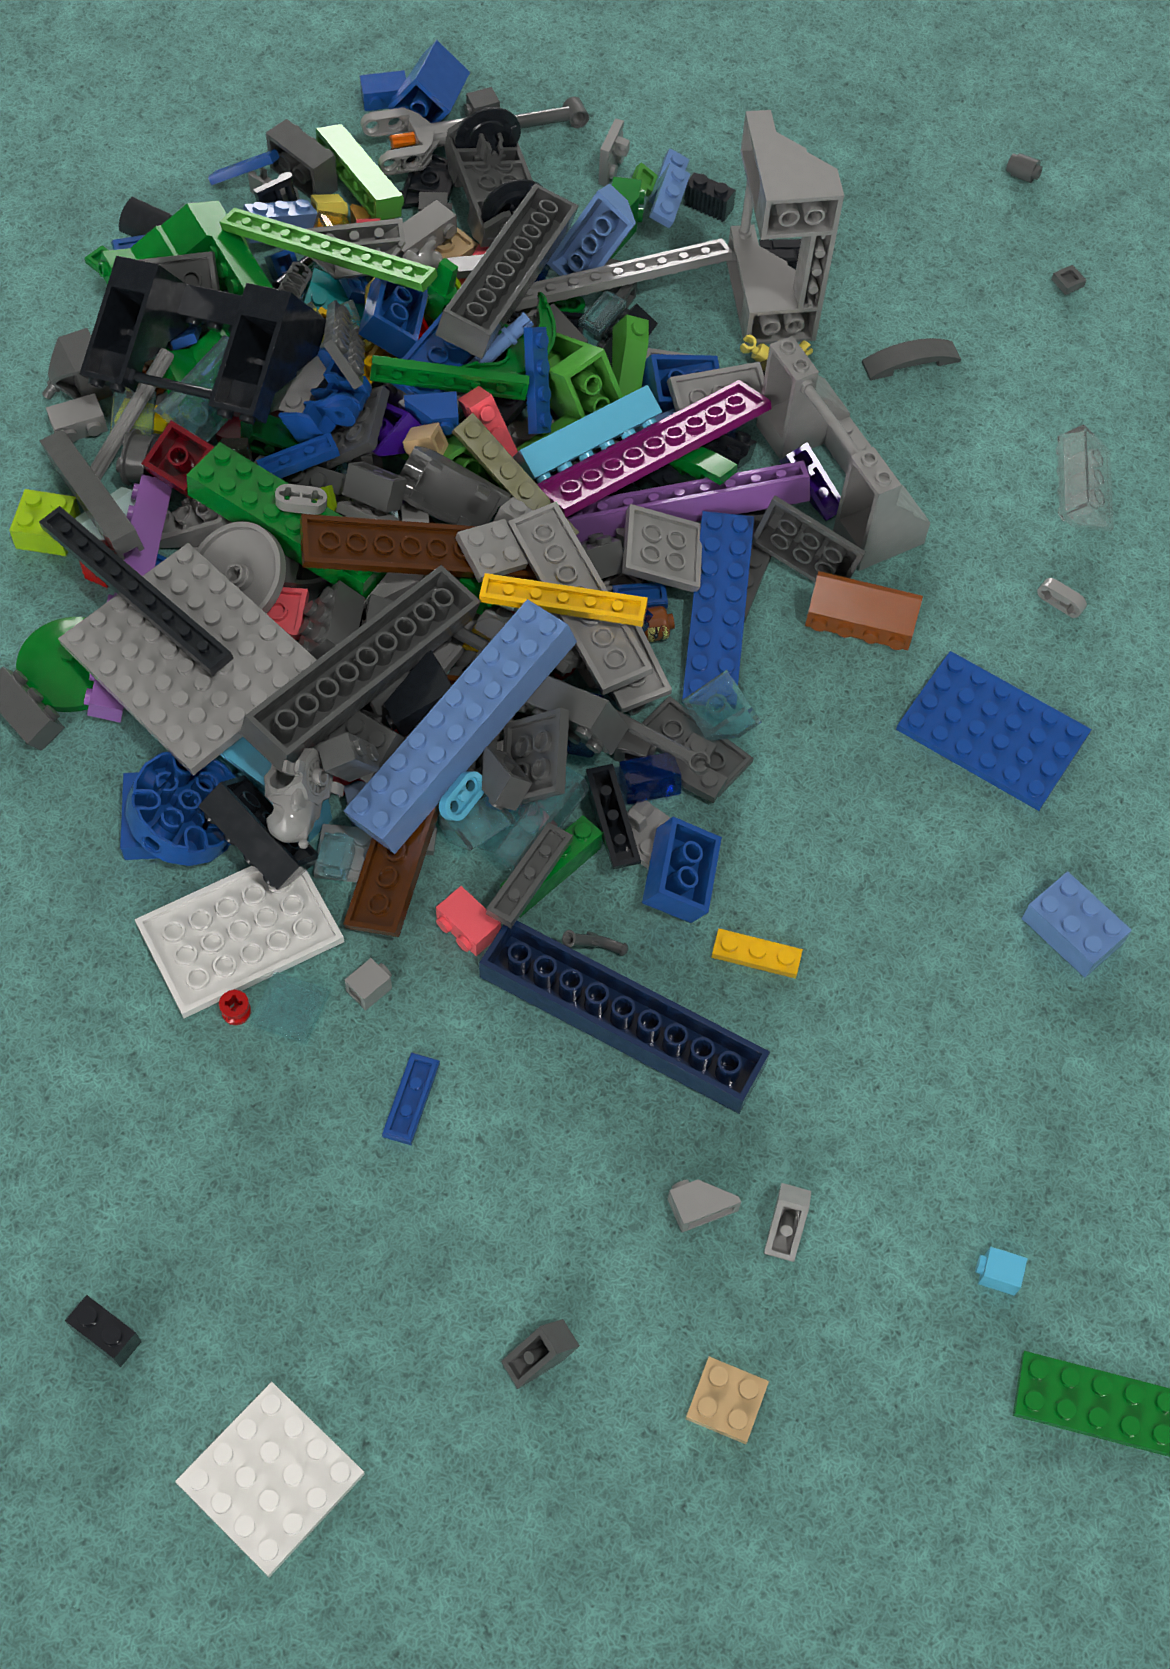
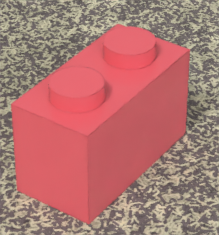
(467, 921)

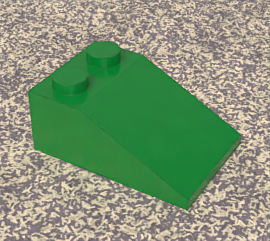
(632, 191)

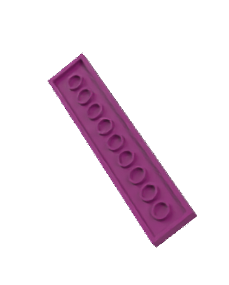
(654, 447)

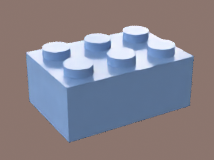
(1076, 924)

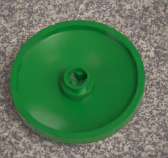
(53, 668)

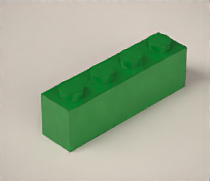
(585, 843)

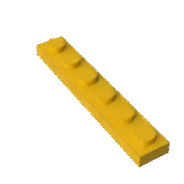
(564, 599)

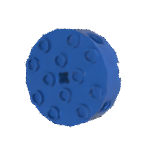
(167, 814)

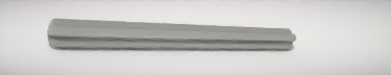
(130, 414)

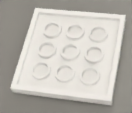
(270, 1478)

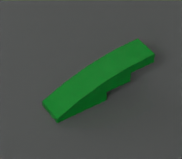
(705, 463)

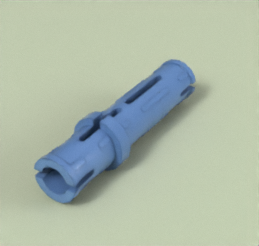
(505, 339)

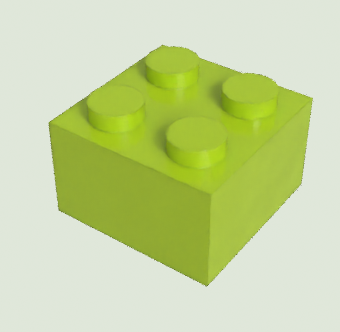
(32, 508)

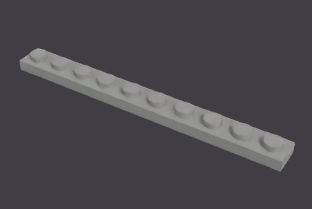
(627, 272)

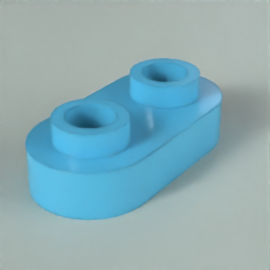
(460, 797)

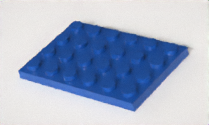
(994, 730)

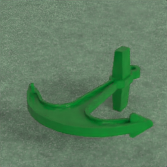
(444, 289)

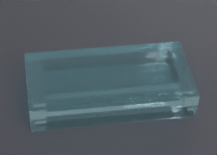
(602, 313)

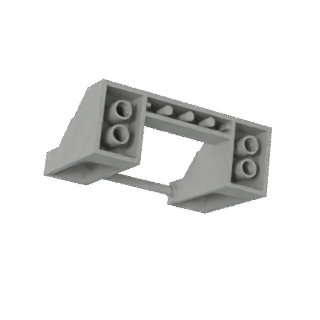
(790, 199)
(804, 408)

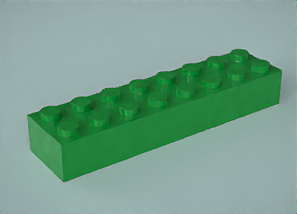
(246, 493)

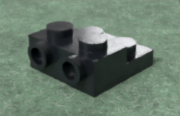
(734, 446)

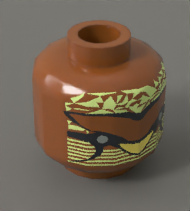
(659, 624)

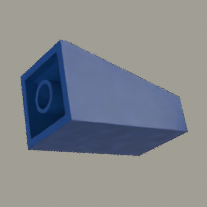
(432, 84)

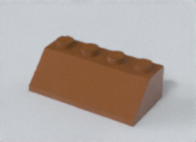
(863, 611)

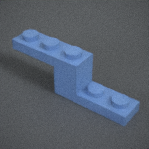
(669, 188)

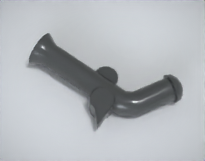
(592, 939)

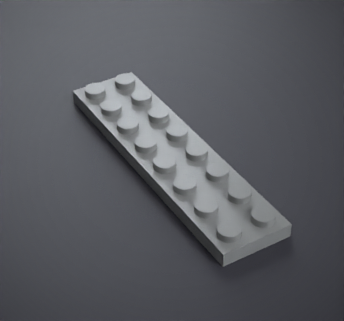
(559, 558)

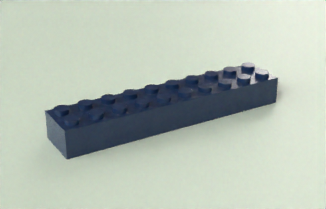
(624, 1015)

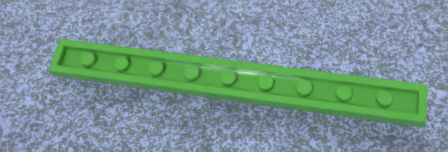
(329, 249)

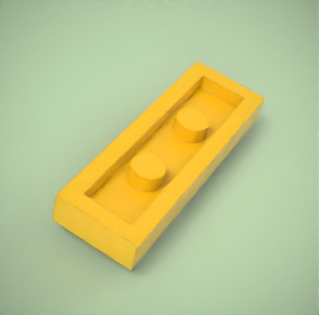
(757, 953)

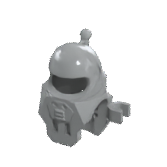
(298, 796)

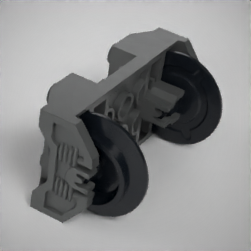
(490, 168)

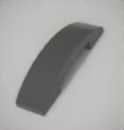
(910, 354)

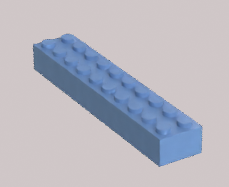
(460, 725)

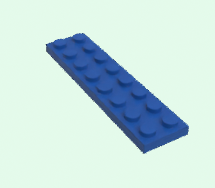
(720, 601)

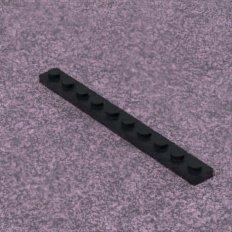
(136, 591)

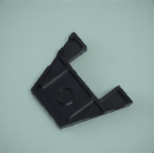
(431, 179)

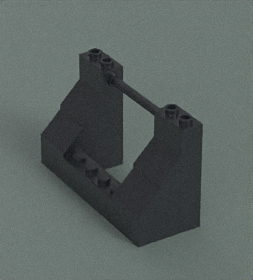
(148, 307)

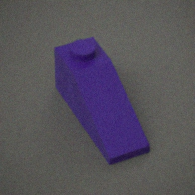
(822, 491)

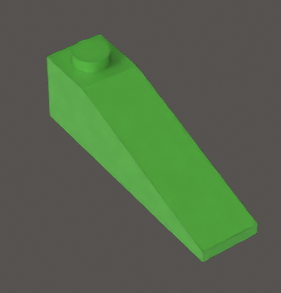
(630, 352)

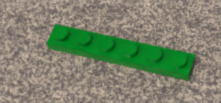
(448, 377)

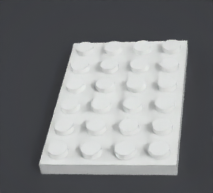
(236, 935)

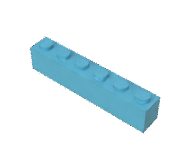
(589, 434)

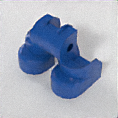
(333, 405)

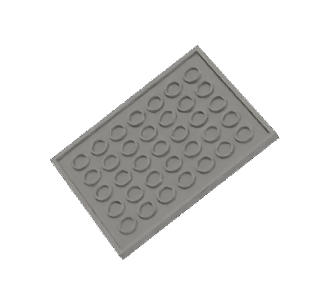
(162, 685)

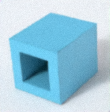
(1001, 1270)

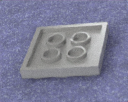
(662, 548)

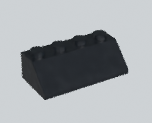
(241, 815)

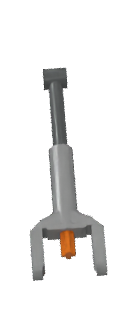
(427, 136)

